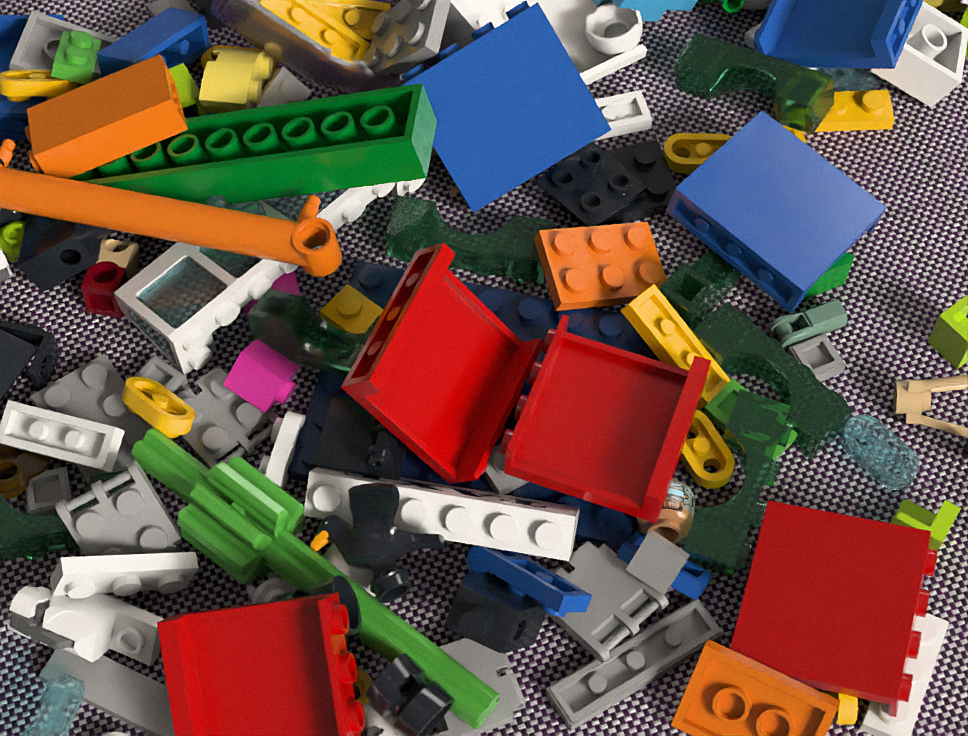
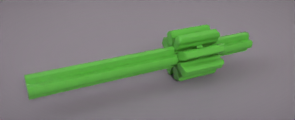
(251, 529)

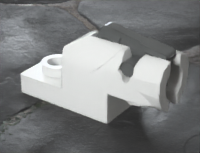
(85, 625)

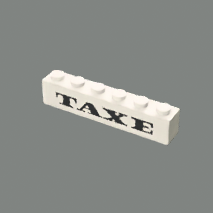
(456, 513)

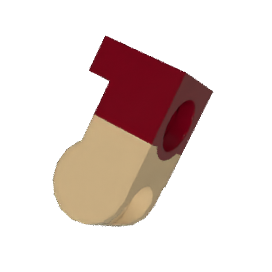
(115, 267)

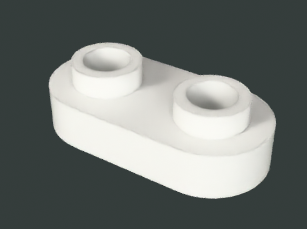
(285, 436)

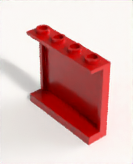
(441, 369)
(603, 423)
(836, 601)
(262, 670)

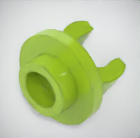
(11, 239)

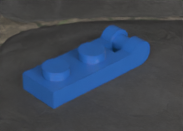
(530, 579)

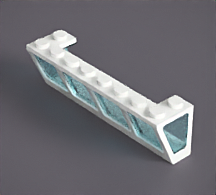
(199, 288)

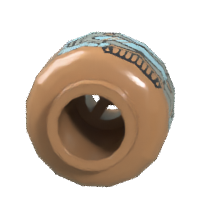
(675, 515)

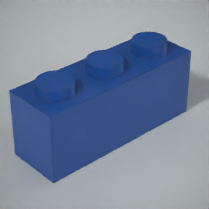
(173, 33)

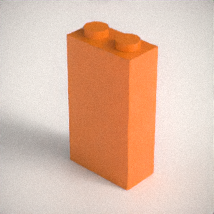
(105, 120)

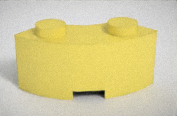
(234, 80)

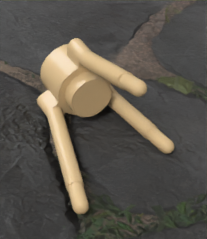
(914, 396)

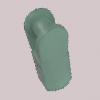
(811, 322)

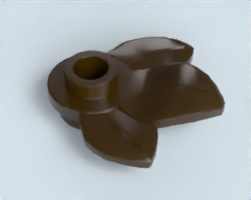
(18, 469)

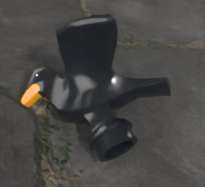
(375, 539)

